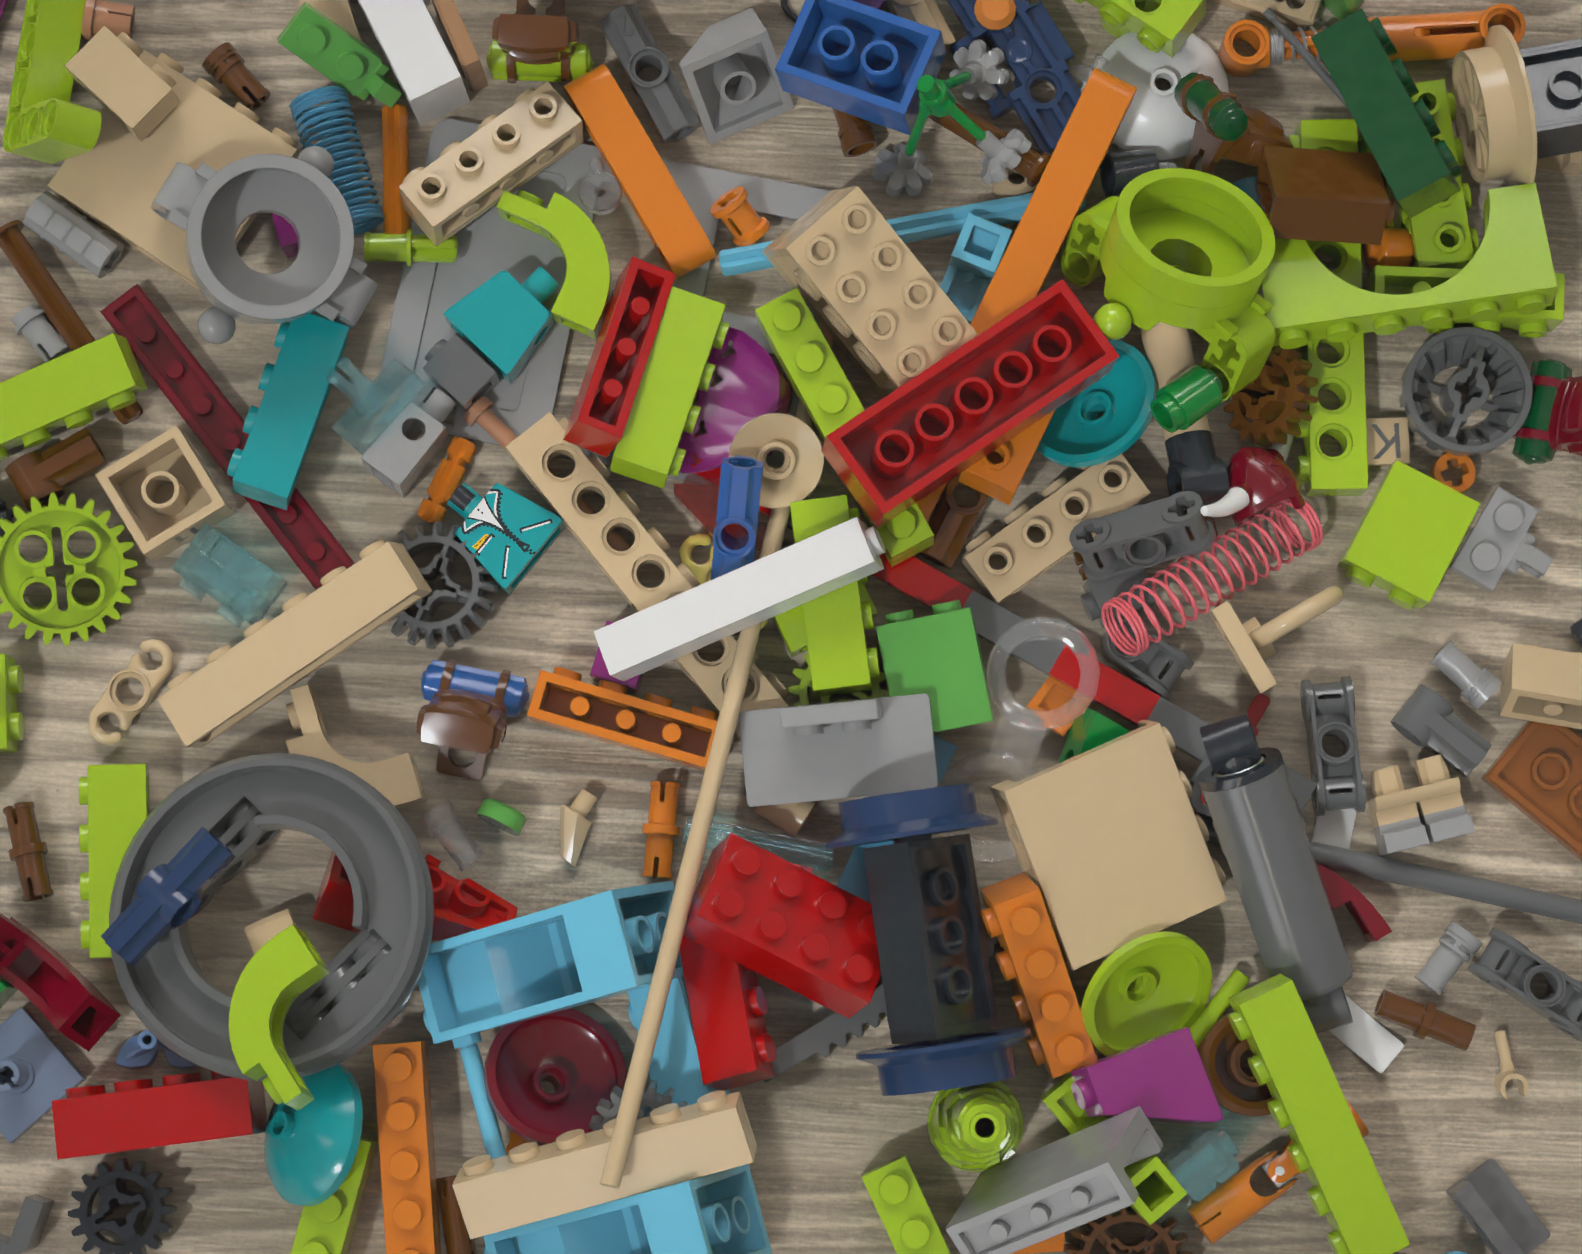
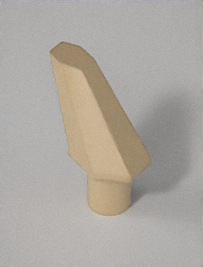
(575, 826)

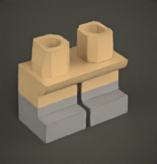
(1418, 814)

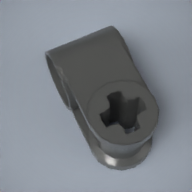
(1149, 664)

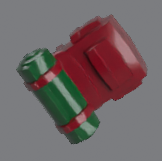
(1554, 414)

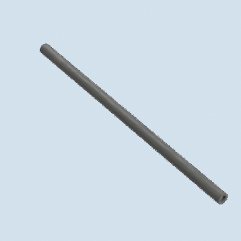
(1440, 881)

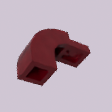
(53, 985)

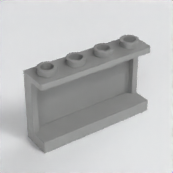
(1054, 1187)

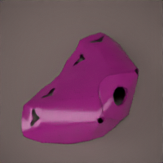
(749, 389)

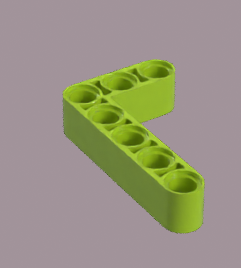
(39, 113)

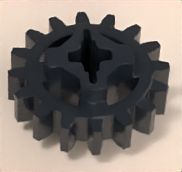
(114, 1192)

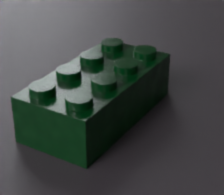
(1388, 118)

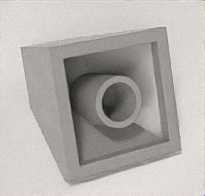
(734, 76)

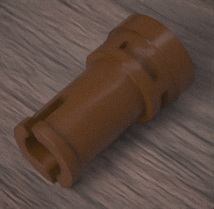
(229, 68)
(855, 134)

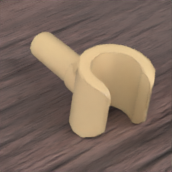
(1507, 1067)

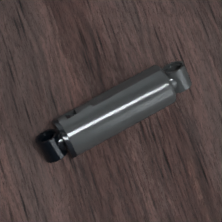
(1275, 868)

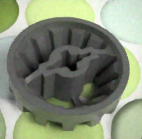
(1489, 365)

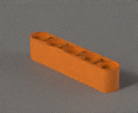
(640, 171)

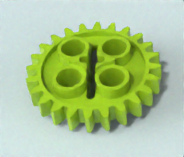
(103, 565)

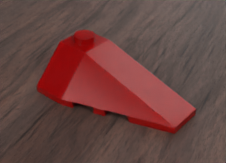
(457, 904)

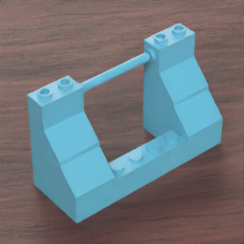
(565, 961)

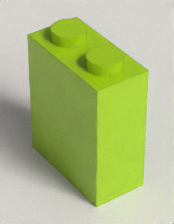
(1408, 536)

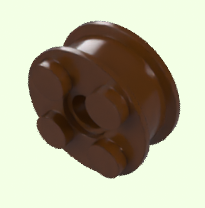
(1233, 1089)

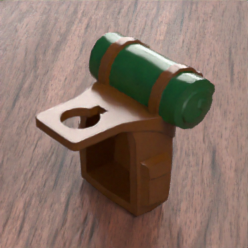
(1223, 126)

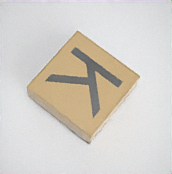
(1387, 441)

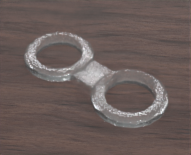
(1020, 727)

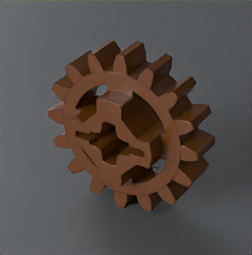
(1275, 400)

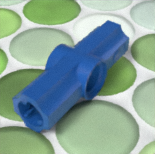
(739, 504)

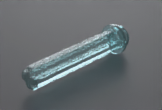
(794, 850)

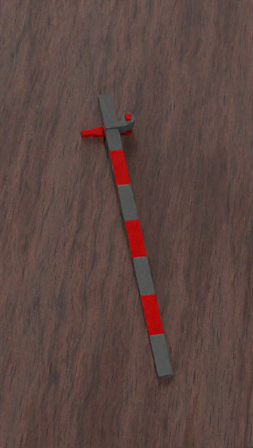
(1059, 662)

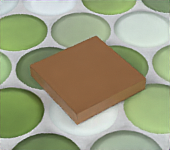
(461, 43)

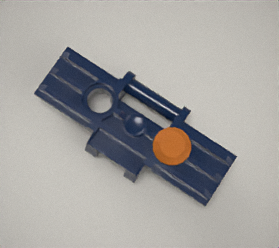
(1033, 53)

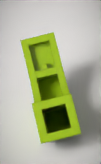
(588, 273)
(259, 1007)
(1150, 1177)

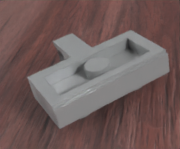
(1500, 543)

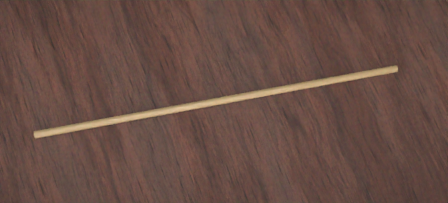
(690, 866)

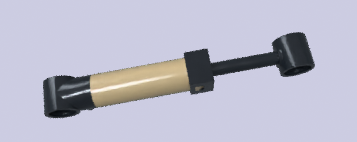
(1170, 353)

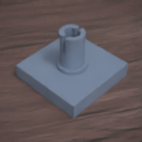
(31, 1074)

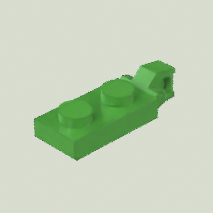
(338, 55)

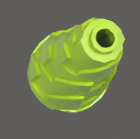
(953, 1123)

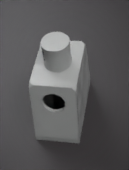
(401, 461)

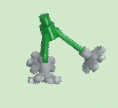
(978, 74)

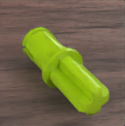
(408, 248)

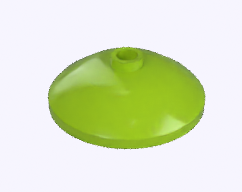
(1146, 991)

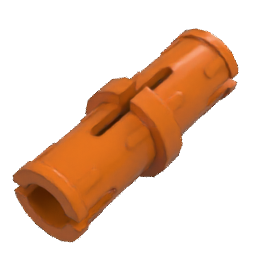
(661, 829)

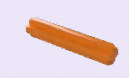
(395, 167)

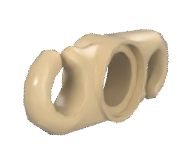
(111, 704)

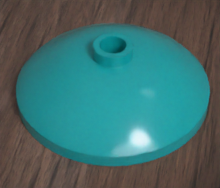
(1123, 397)
(315, 1147)

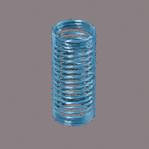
(365, 215)

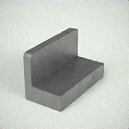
(1498, 1211)

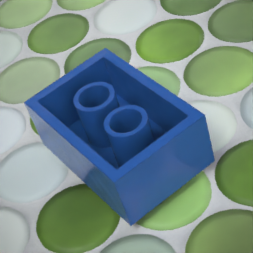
(860, 61)

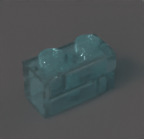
(229, 576)
(1202, 1161)

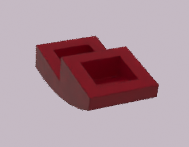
(1360, 908)

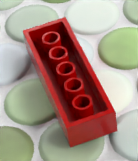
(969, 403)

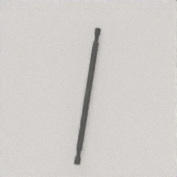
(1304, 53)

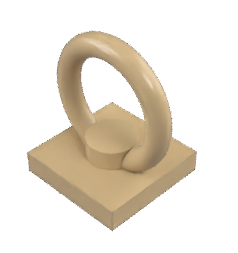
(1253, 643)

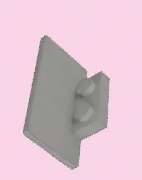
(838, 750)

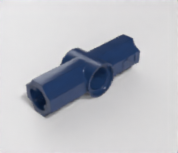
(168, 896)

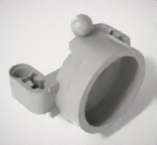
(215, 204)

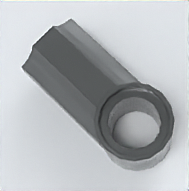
(1430, 722)

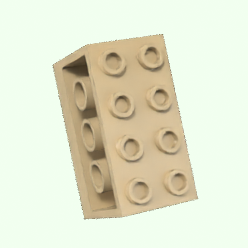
(868, 289)

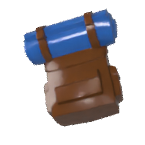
(467, 712)

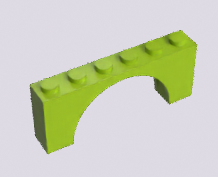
(1505, 275)

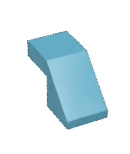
(974, 263)

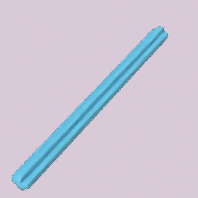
(908, 228)

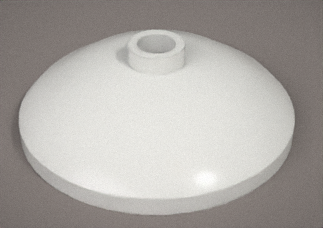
(1154, 115)

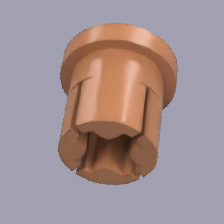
(113, 15)

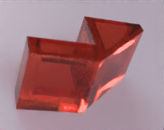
(701, 505)

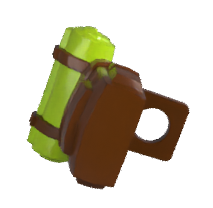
(537, 46)

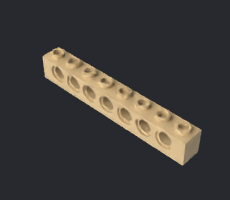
(532, 455)

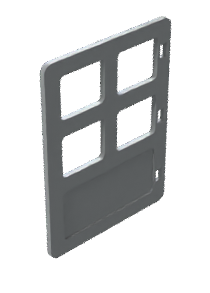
(498, 245)

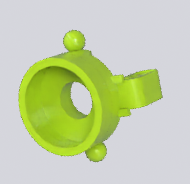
(1194, 224)

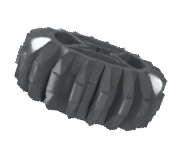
(427, 606)

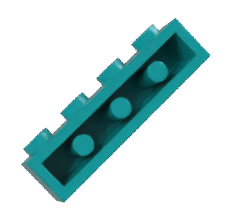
(289, 410)

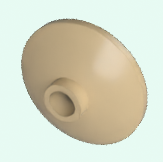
(801, 452)

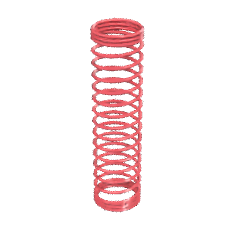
(1285, 526)

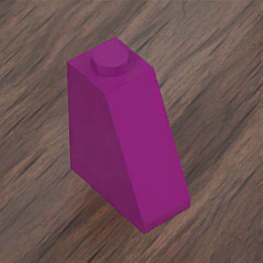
(1157, 1075)

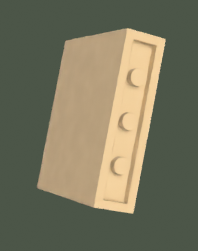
(123, 175)
(1112, 843)

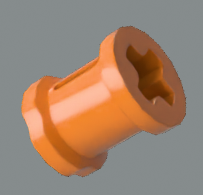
(740, 217)

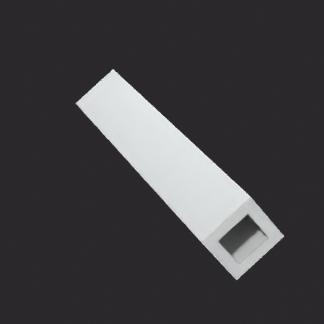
(740, 599)

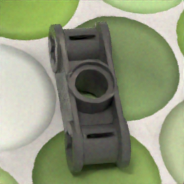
(1142, 536)
(1337, 719)
(1510, 967)

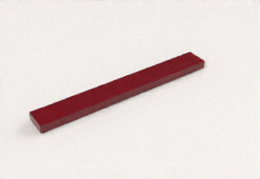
(219, 427)

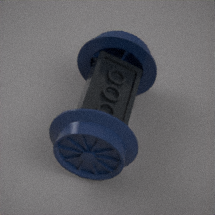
(929, 941)

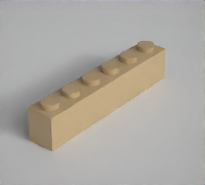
(294, 643)
(567, 1174)

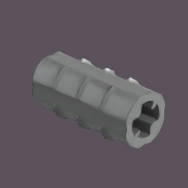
(73, 234)

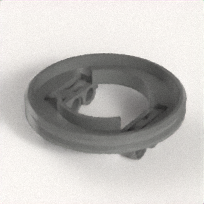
(245, 808)

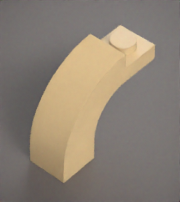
(393, 777)

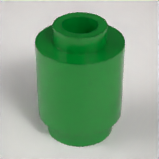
(1187, 398)

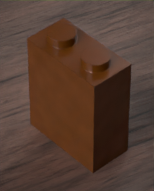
(1323, 195)

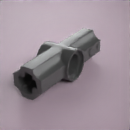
(638, 50)

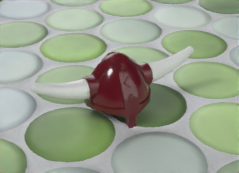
(1257, 481)

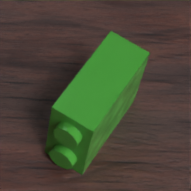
(938, 658)

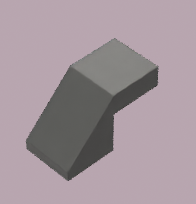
(28, 1227)

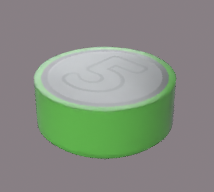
(501, 816)

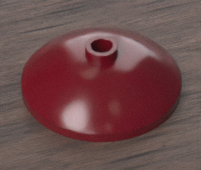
(555, 1048)

